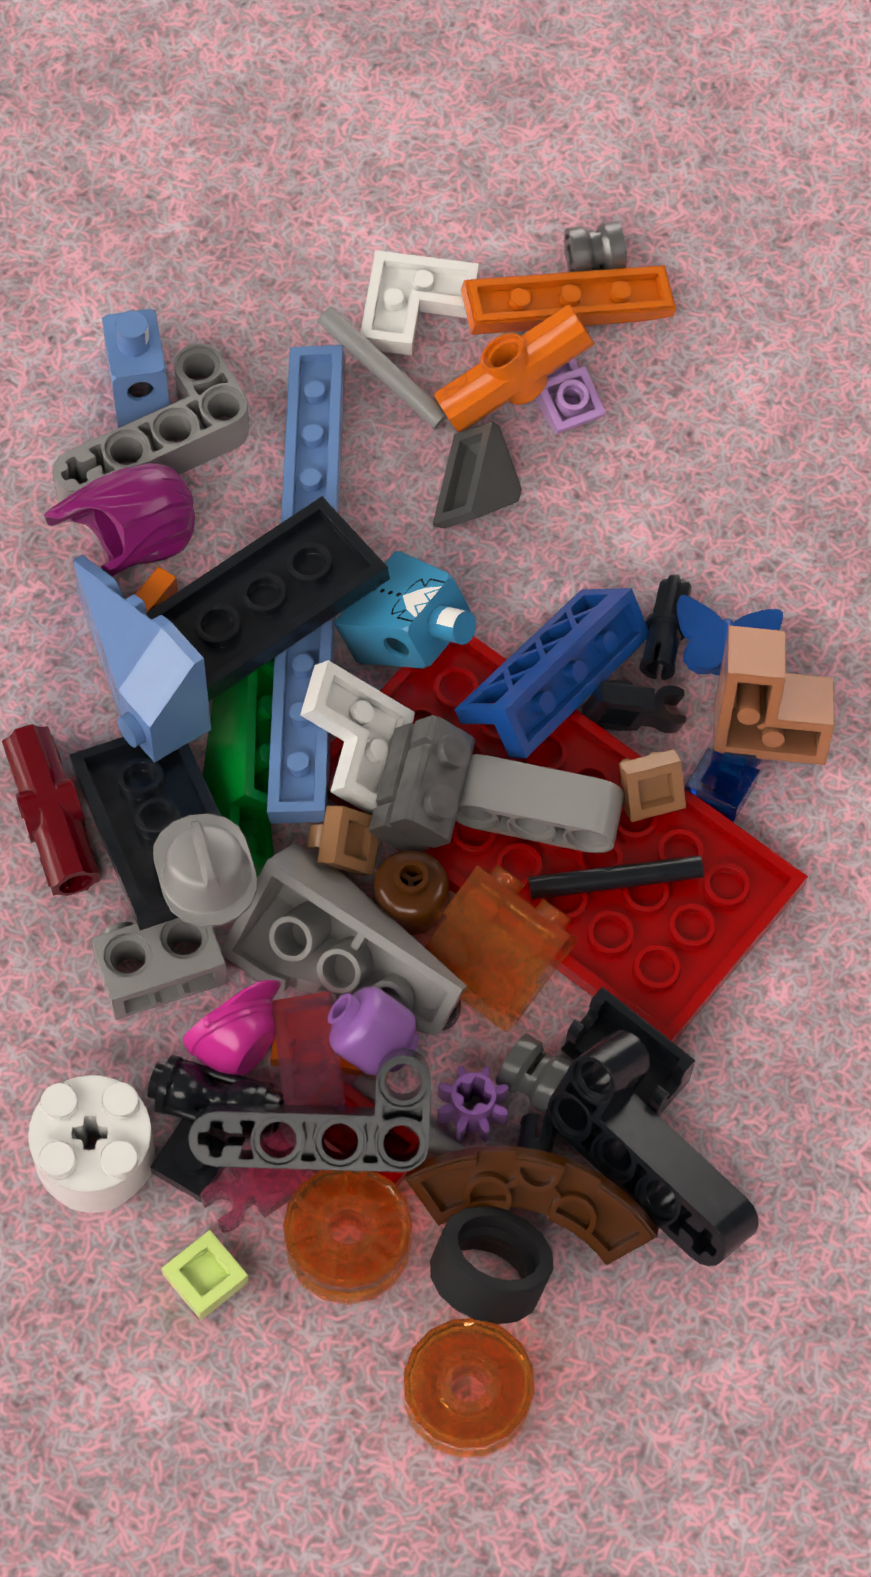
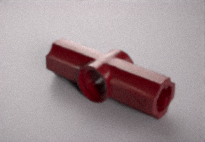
(50, 810)

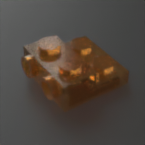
(500, 944)

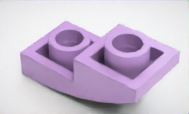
(570, 398)

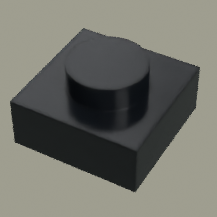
(180, 1167)

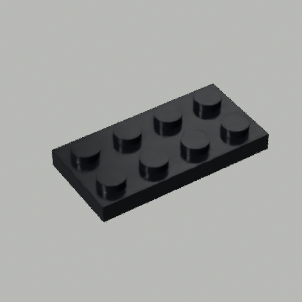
(273, 593)
(132, 805)

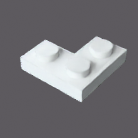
(408, 285)
(365, 724)

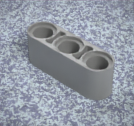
(540, 804)

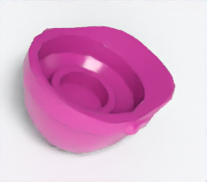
(236, 1032)

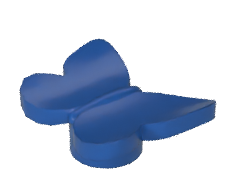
(709, 632)

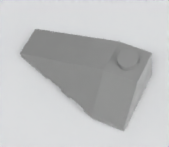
(327, 935)

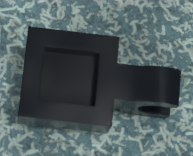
(627, 707)

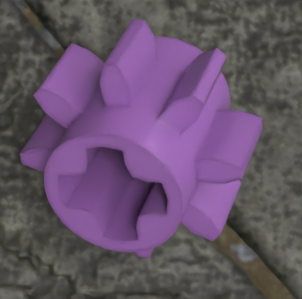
(483, 1113)

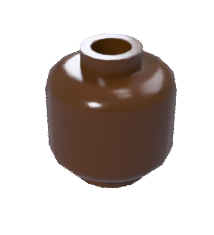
(412, 890)

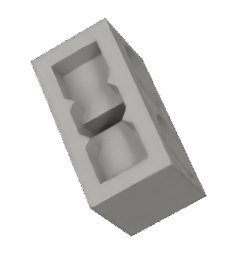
(164, 973)

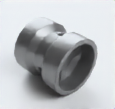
(593, 250)

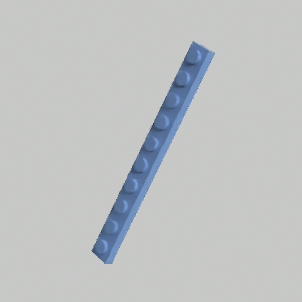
(311, 470)

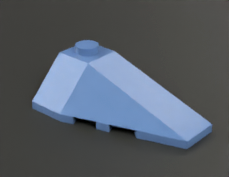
(148, 666)

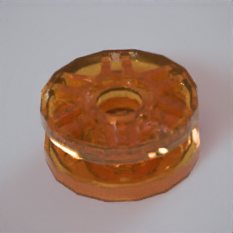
(355, 1270)
(477, 1351)

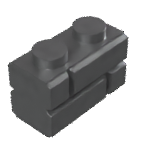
(422, 785)

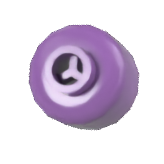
(370, 1027)

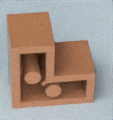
(766, 709)

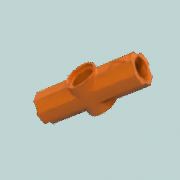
(514, 368)

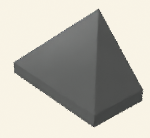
(476, 477)

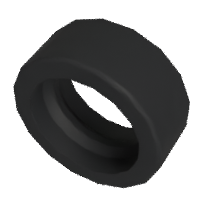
(476, 1292)

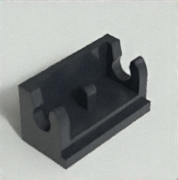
(669, 1065)

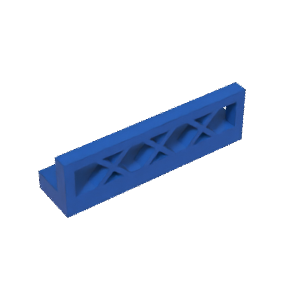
(557, 668)

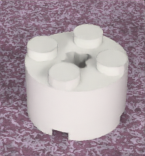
(62, 1128)

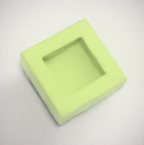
(205, 1275)

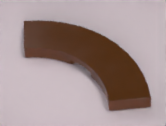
(536, 1182)

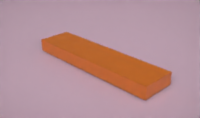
(595, 296)

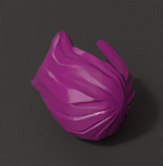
(135, 512)

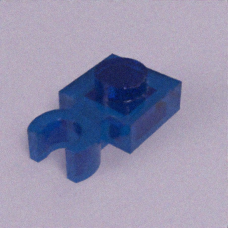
(724, 781)

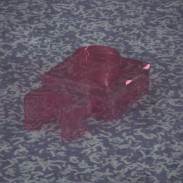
(260, 1187)

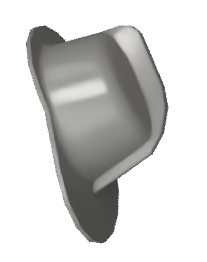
(205, 870)

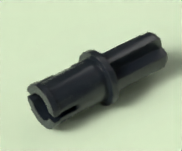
(664, 629)

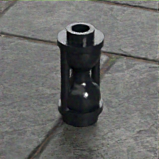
(184, 1088)

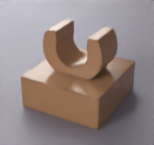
(652, 785)
(344, 841)

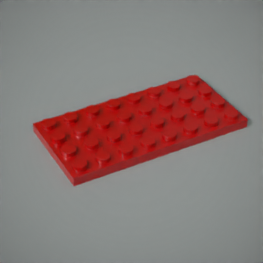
(648, 945)

